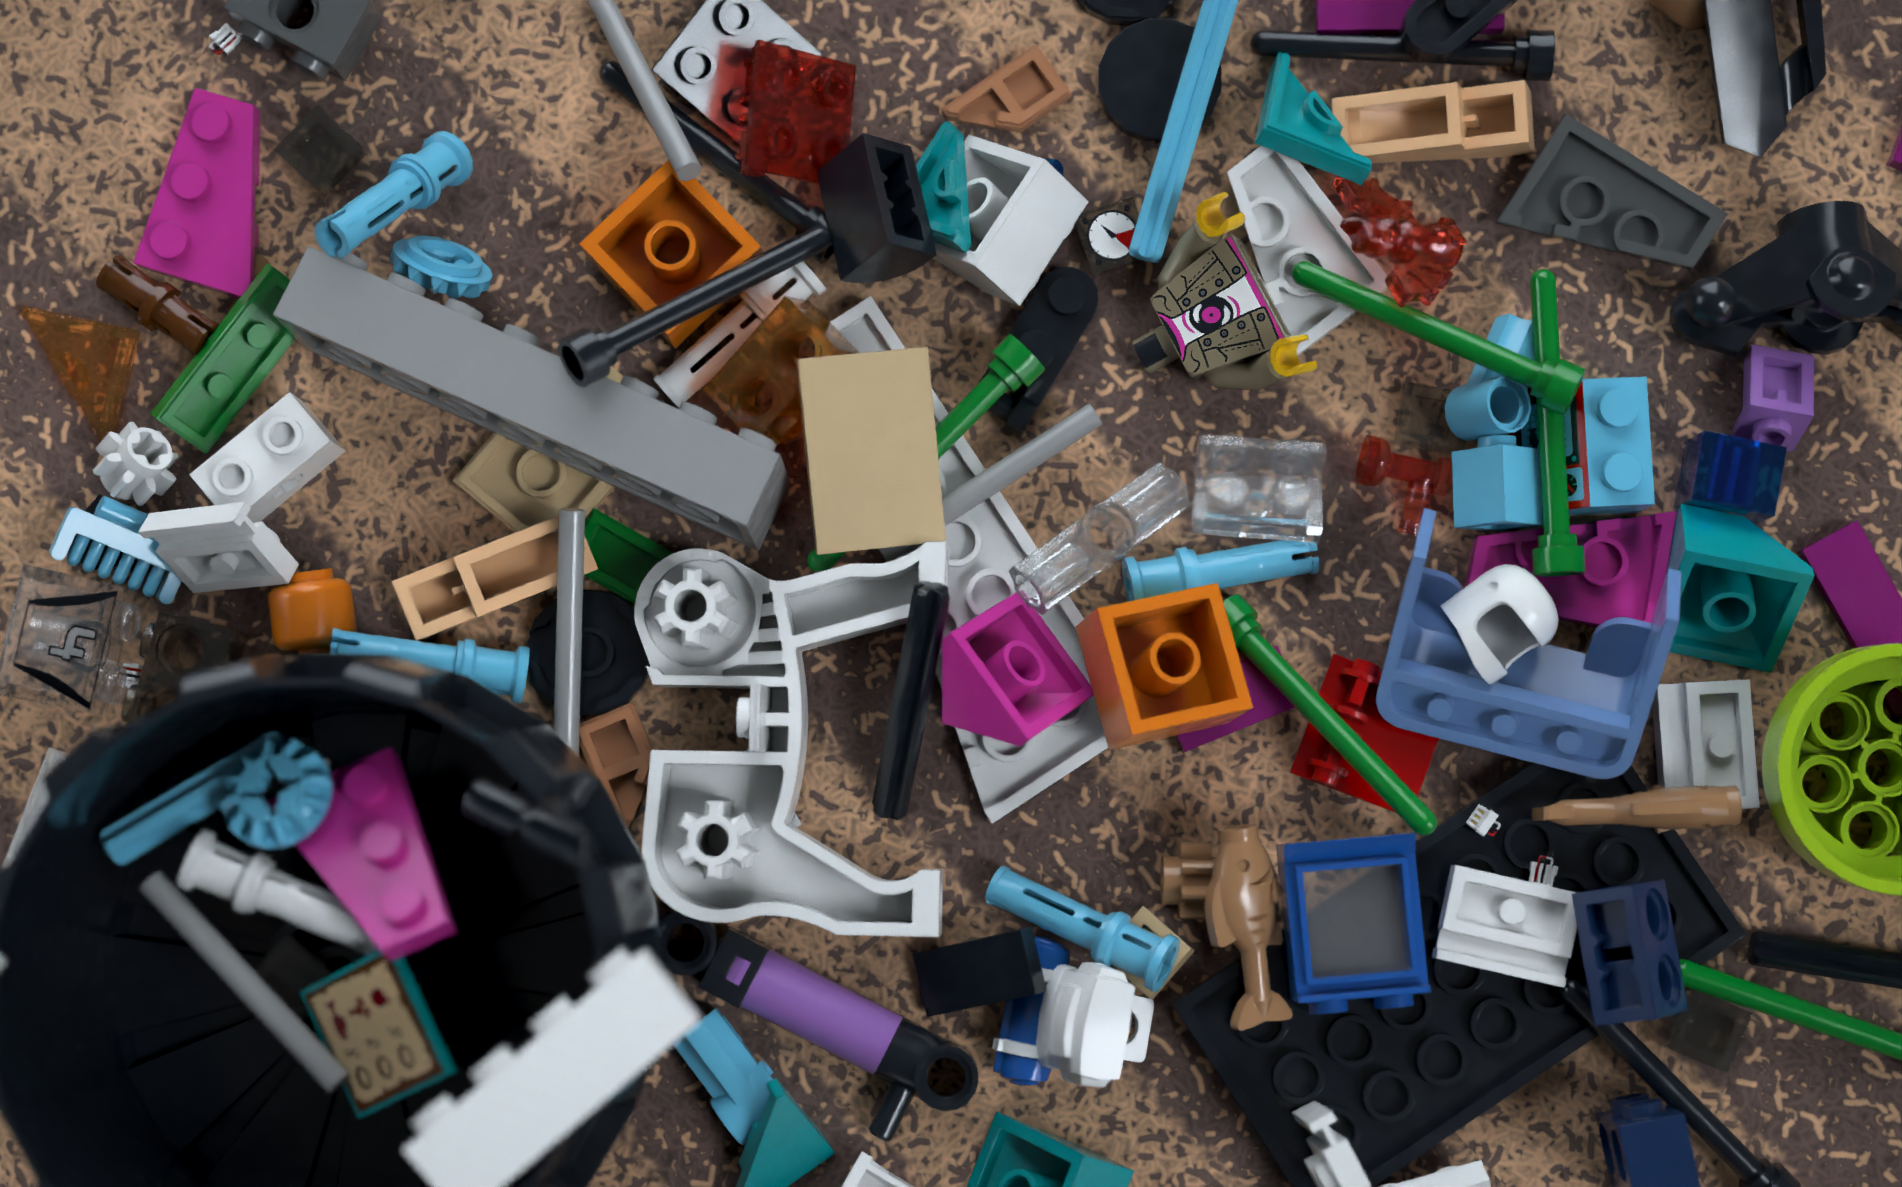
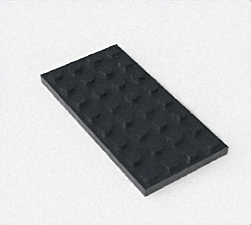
(1432, 1067)

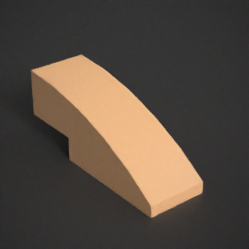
(1439, 122)
(483, 579)

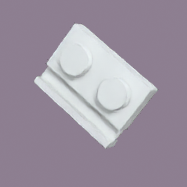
(219, 548)
(1706, 736)
(1506, 926)
(1333, 1157)

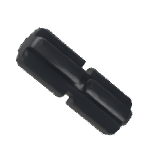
(512, 816)

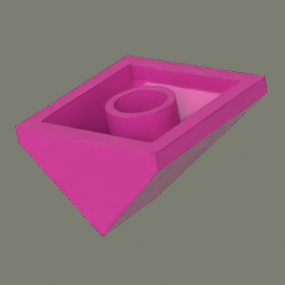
(1008, 675)

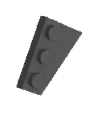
(1610, 200)

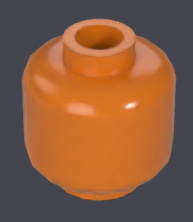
(309, 610)

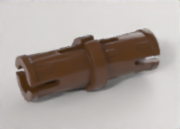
(156, 304)

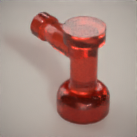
(1422, 476)

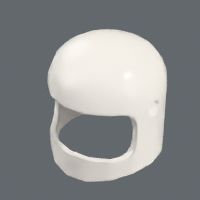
(1502, 618)

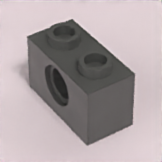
(325, 45)

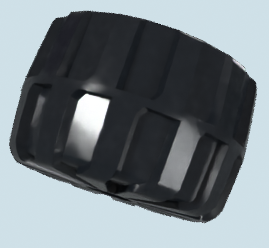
(152, 1071)

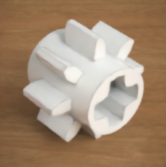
(135, 463)

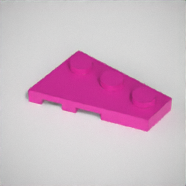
(205, 205)
(379, 857)

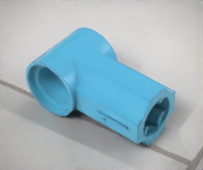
(1489, 400)
(727, 1072)

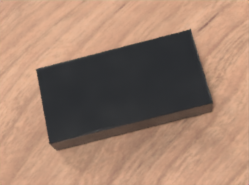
(979, 972)

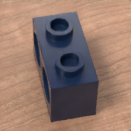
(1629, 952)
(1646, 1144)

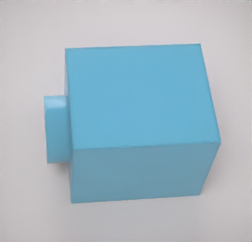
(1497, 485)

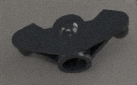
(1812, 282)

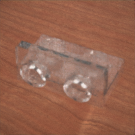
(1258, 488)

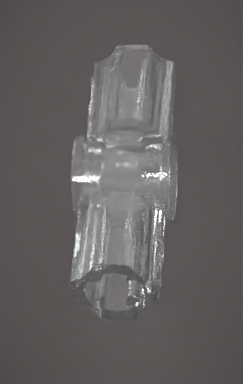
(1073, 557)

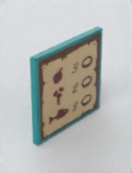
(378, 1031)

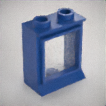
(1352, 922)

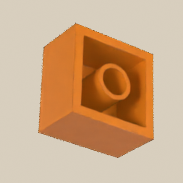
(666, 243)
(1163, 666)

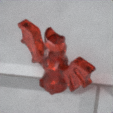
(1419, 251)

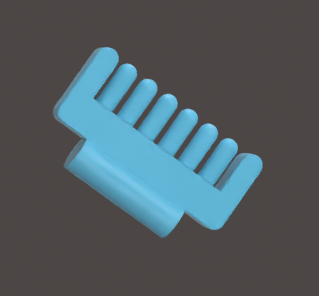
(118, 528)

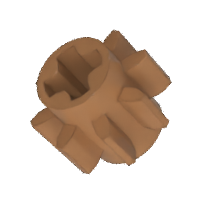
(1186, 879)

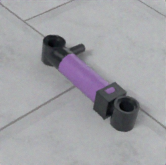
(826, 1015)

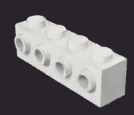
(556, 1079)

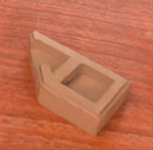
(1012, 95)
(619, 756)

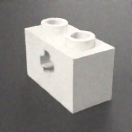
(269, 459)

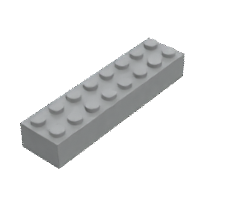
(530, 399)

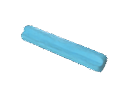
(176, 808)

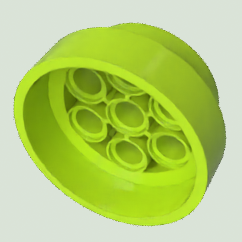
(1795, 742)

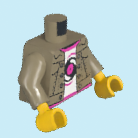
(1219, 311)

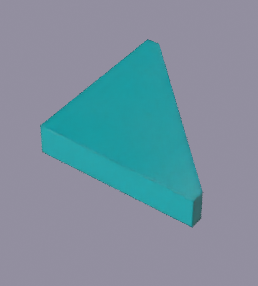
(1305, 127)
(945, 188)
(782, 1143)

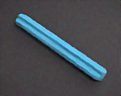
(1182, 130)

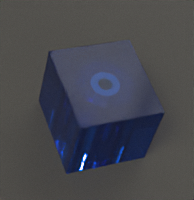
(1731, 475)

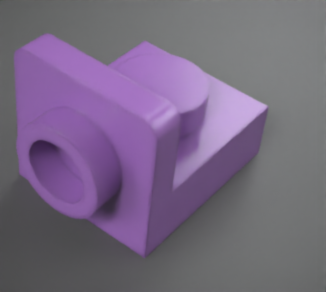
(1776, 396)

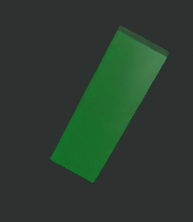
(228, 365)

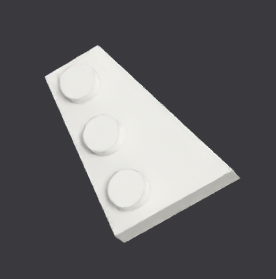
(1293, 223)

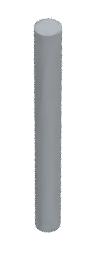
(646, 89)
(1011, 468)
(569, 625)
(244, 981)

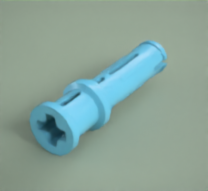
(411, 183)
(1224, 567)
(494, 668)
(1108, 937)

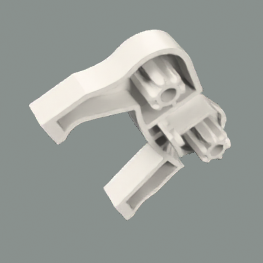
(722, 819)

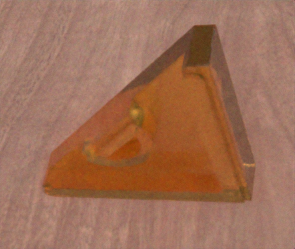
(91, 361)

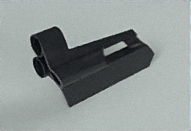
(1748, 82)

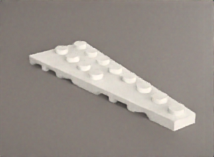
(981, 553)

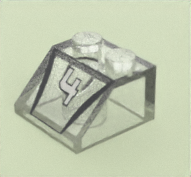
(68, 641)

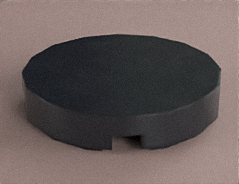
(1142, 76)
(610, 663)

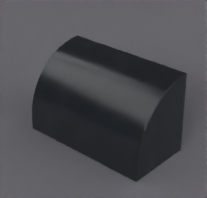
(875, 211)

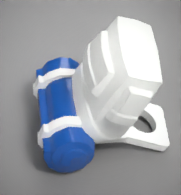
(1072, 1025)

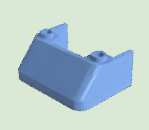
(1554, 702)

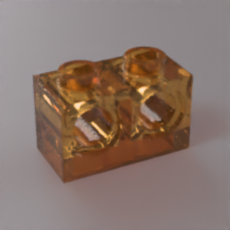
(771, 358)

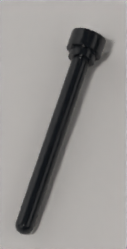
(1525, 55)
(723, 159)
(590, 353)
(1750, 1169)

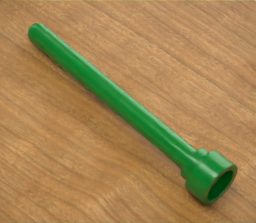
(1008, 370)
(1549, 381)
(1557, 548)
(1324, 719)
(1791, 1009)

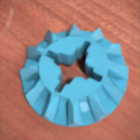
(441, 266)
(298, 808)

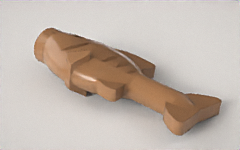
(1656, 808)
(1244, 911)

